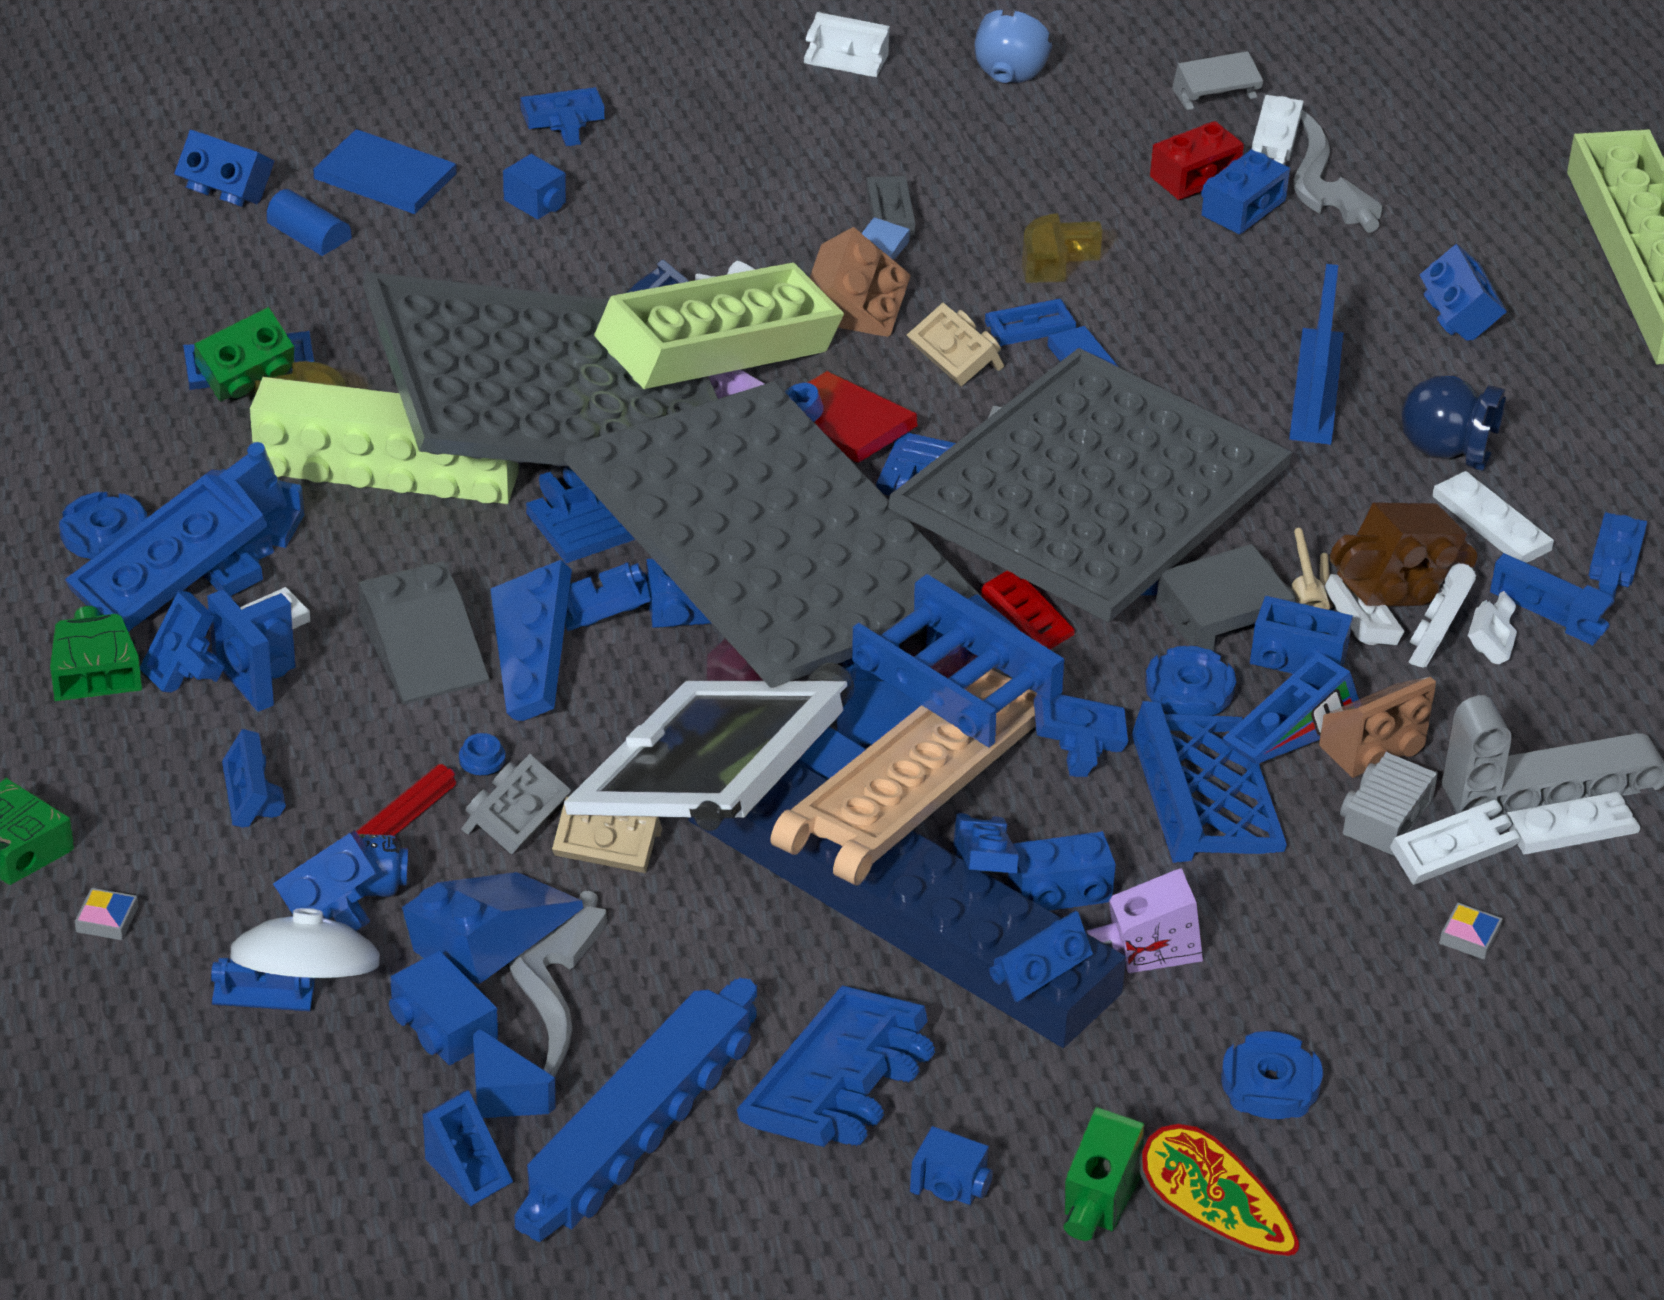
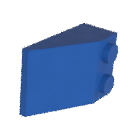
(485, 920)

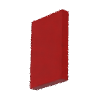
(858, 418)

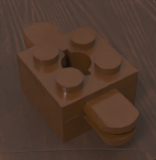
(1401, 554)

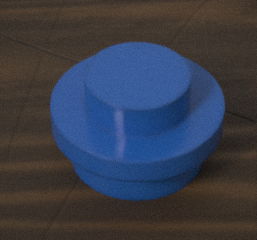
(482, 754)

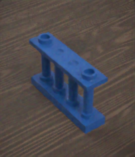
(965, 626)

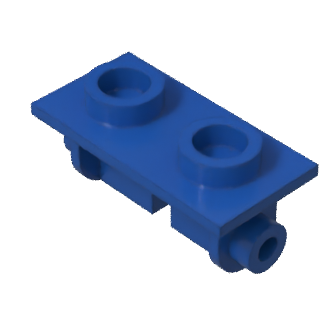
(622, 590)
(1043, 957)
(257, 989)

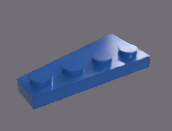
(530, 637)

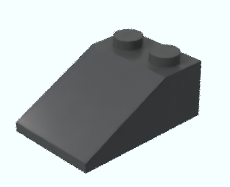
(421, 632)

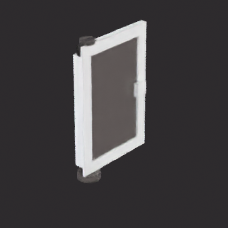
(714, 748)

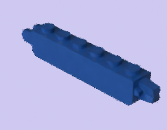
(636, 1108)

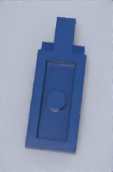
(1617, 552)

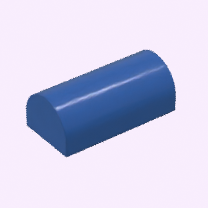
(307, 222)

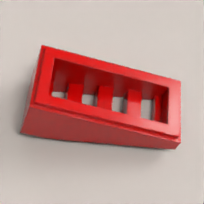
(1009, 591)

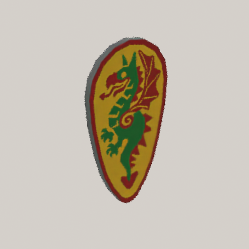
(1214, 1191)

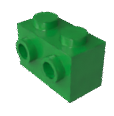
(244, 354)

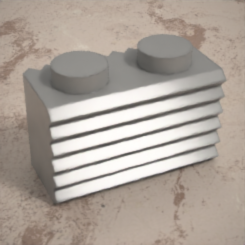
(1388, 801)

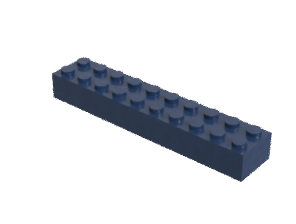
(934, 912)

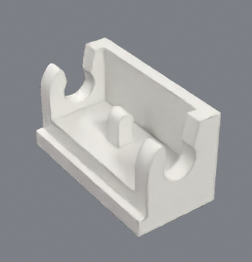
(847, 44)

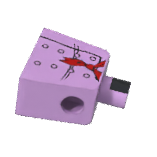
(1154, 924)

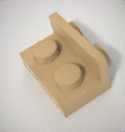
(954, 344)
(607, 839)

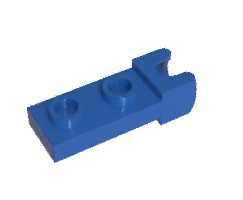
(1553, 598)
(985, 844)

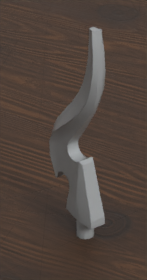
(1315, 193)
(565, 947)

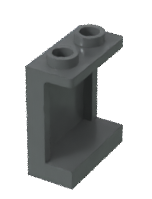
(1218, 594)

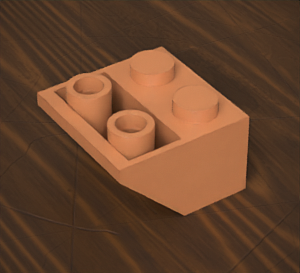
(860, 282)
(1382, 722)

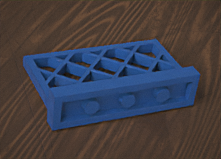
(1318, 372)
(1173, 784)

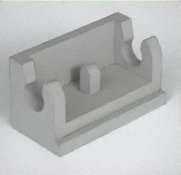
(1216, 76)

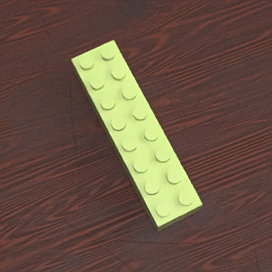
(1623, 196)

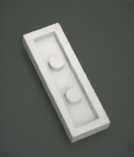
(1492, 517)

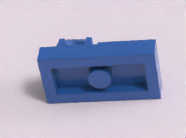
(245, 781)

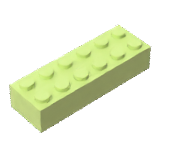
(718, 324)
(364, 442)

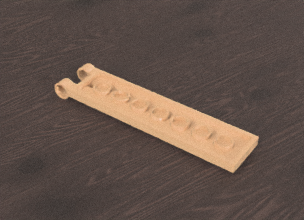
(899, 782)

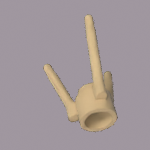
(1307, 587)

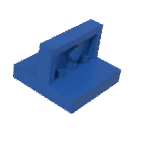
(253, 644)

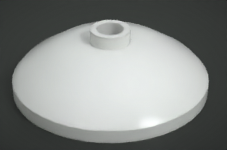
(305, 947)

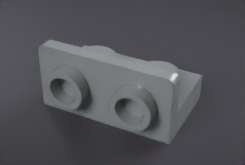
(518, 804)

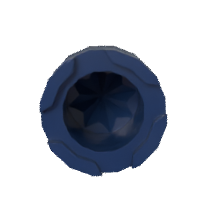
(1451, 419)

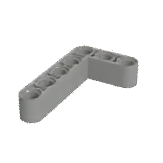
(1482, 771)

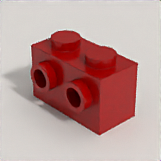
(1191, 158)

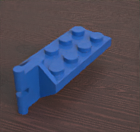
(181, 540)

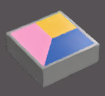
(106, 913)
(1470, 931)

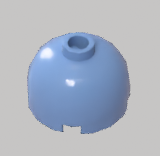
(1011, 46)

